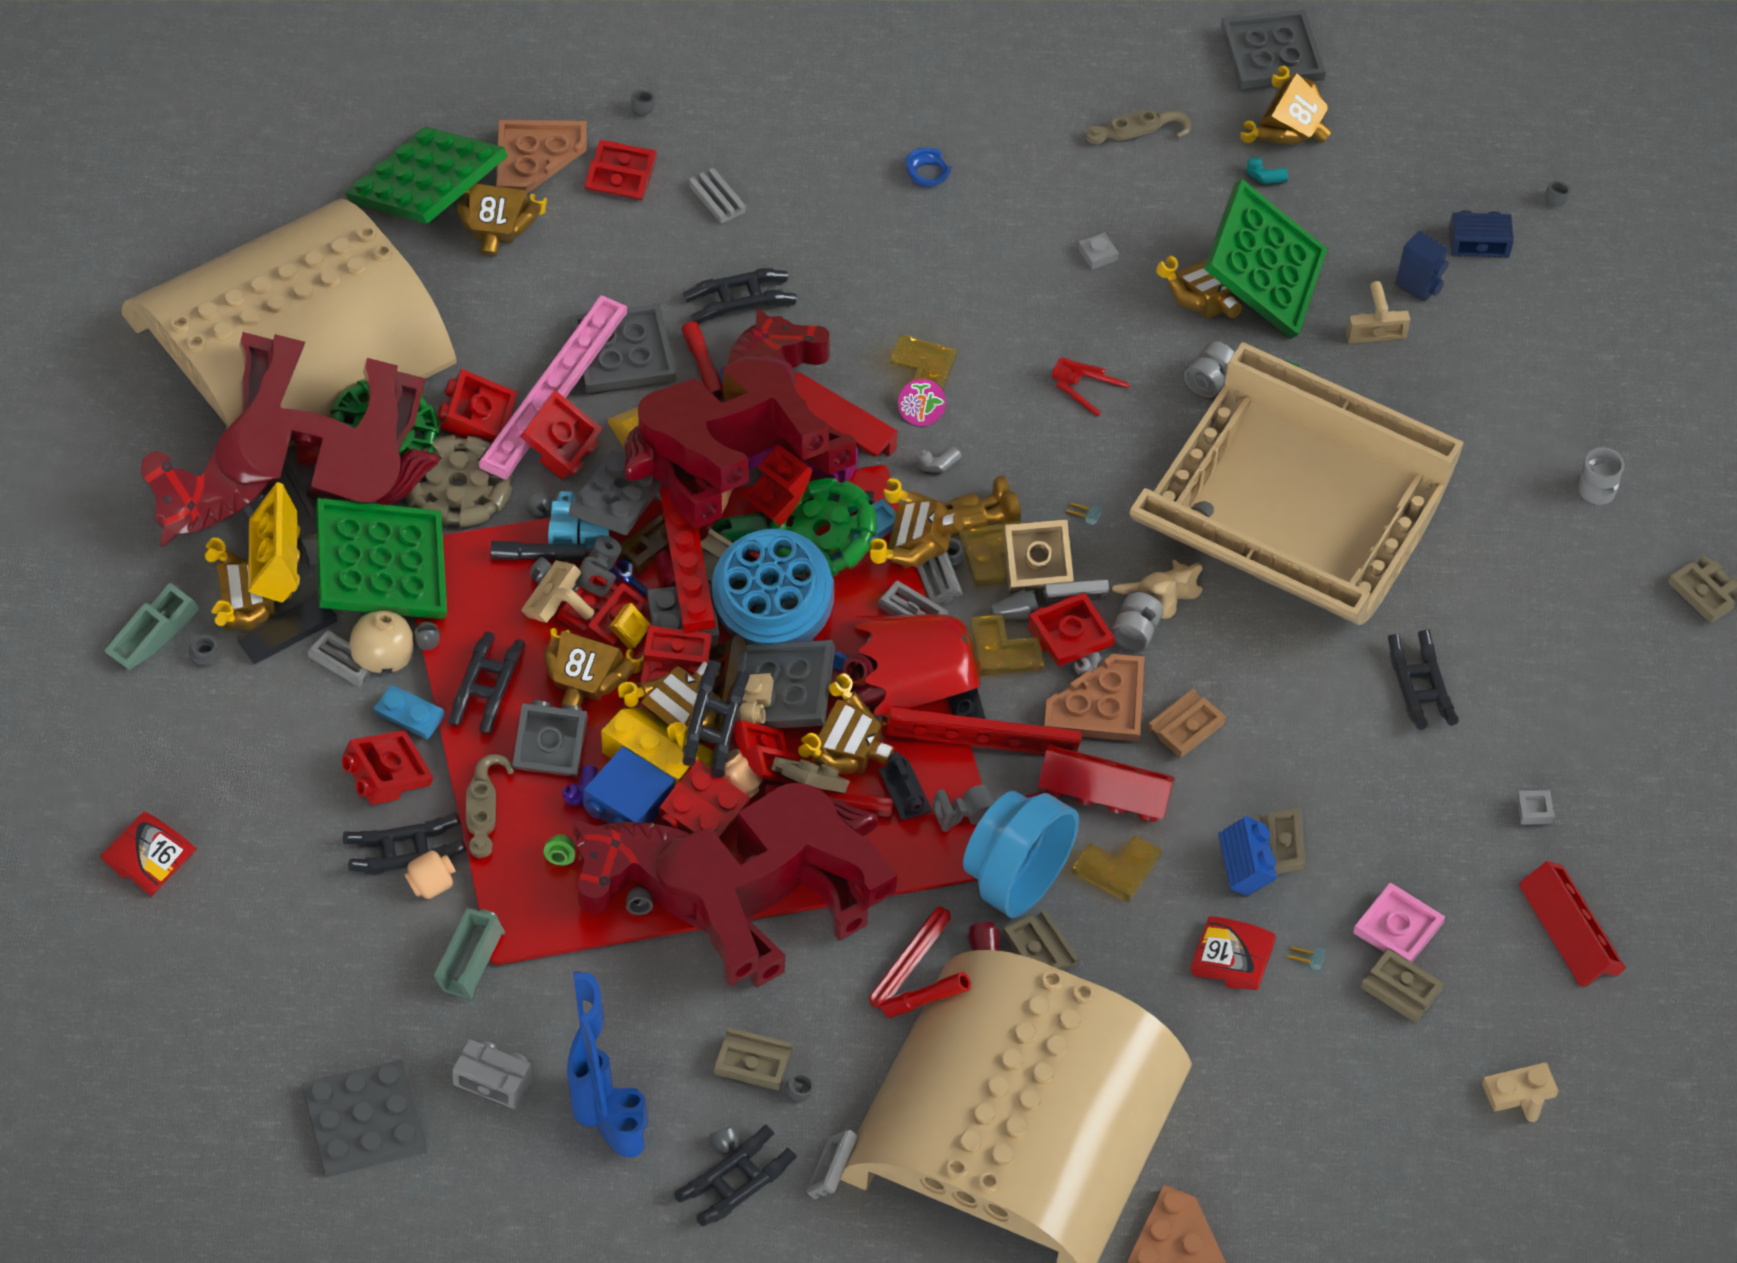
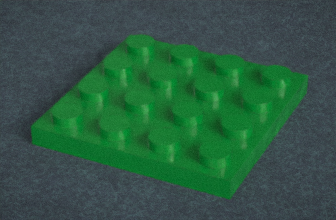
(426, 174)
(1266, 259)
(380, 558)

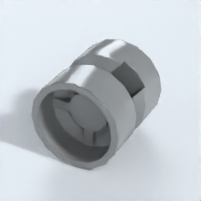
(1208, 371)
(1601, 475)
(1137, 621)

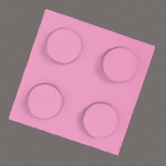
(1399, 923)

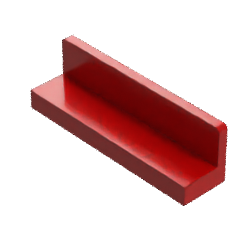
(845, 417)
(1570, 923)

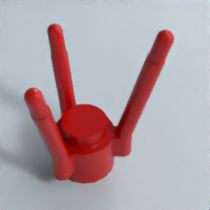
(1070, 372)

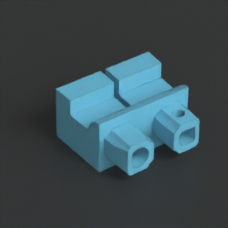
(565, 528)

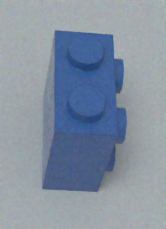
(627, 790)

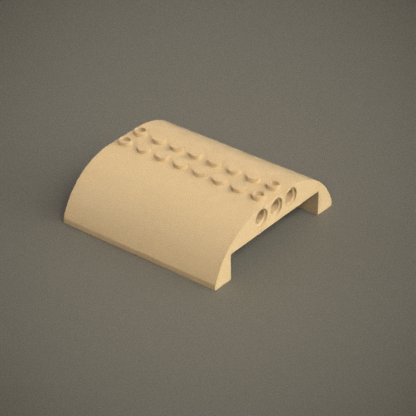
(311, 280)
(1304, 485)
(1025, 1102)

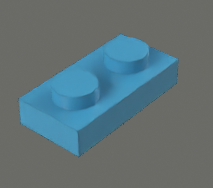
(409, 712)

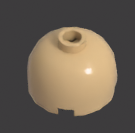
(381, 641)

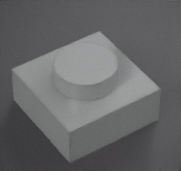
(1098, 251)
(1535, 807)

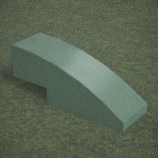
(152, 627)

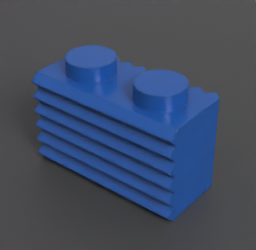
(1247, 855)

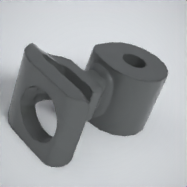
(597, 563)
(973, 805)

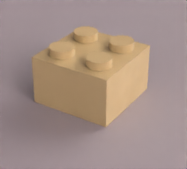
(1037, 555)

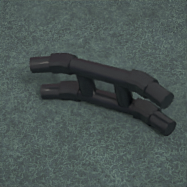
(728, 305)
(1428, 667)
(493, 694)
(729, 711)
(386, 838)
(739, 1159)

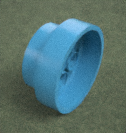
(775, 623)
(1020, 850)

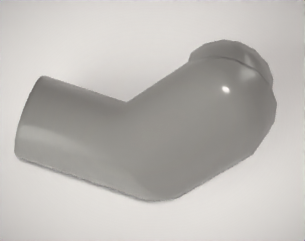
(940, 464)
(1088, 663)

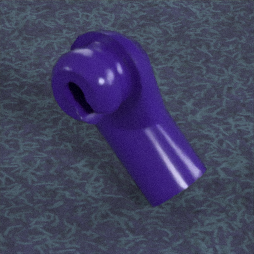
(574, 793)

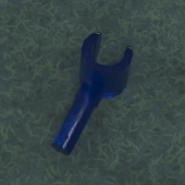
(626, 570)

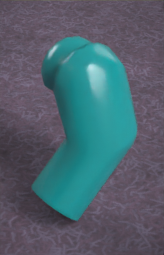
(1264, 176)

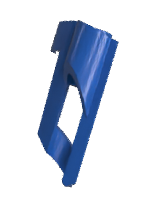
(594, 1101)

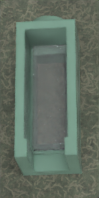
(469, 953)

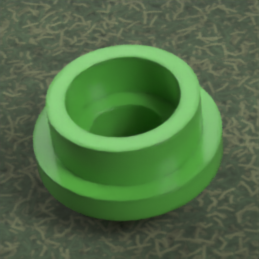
(560, 850)

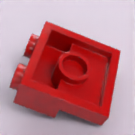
(475, 406)
(561, 435)
(1070, 629)
(385, 766)
(702, 802)

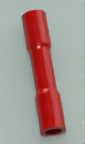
(697, 346)
(941, 989)

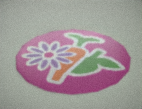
(921, 402)

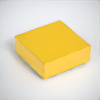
(629, 626)

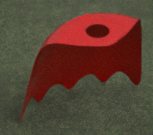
(919, 658)

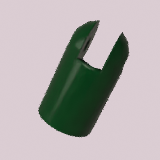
(738, 526)

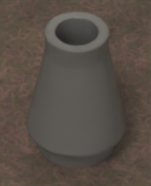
(1016, 605)

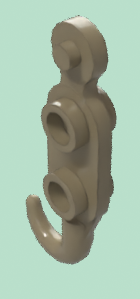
(1136, 125)
(482, 805)

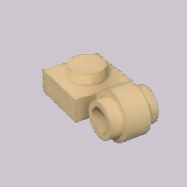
(756, 697)

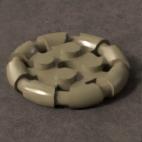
(468, 497)

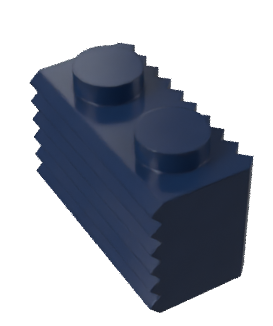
(1481, 234)
(1422, 266)

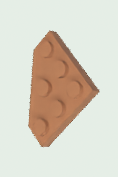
(537, 150)
(1102, 701)
(1176, 1232)

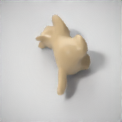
(1167, 586)

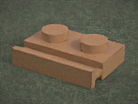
(1187, 723)

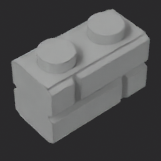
(492, 1073)

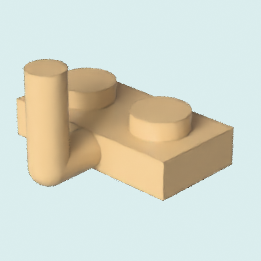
(1378, 326)
(554, 589)
(1521, 1087)

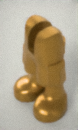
(998, 507)

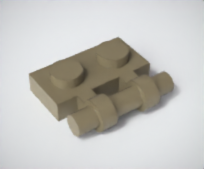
(1702, 592)

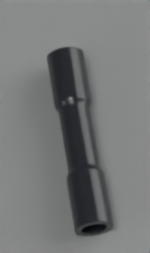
(516, 550)

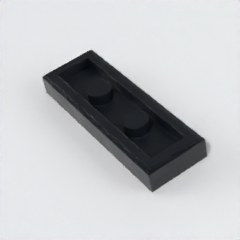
(286, 629)

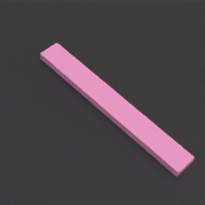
(560, 376)

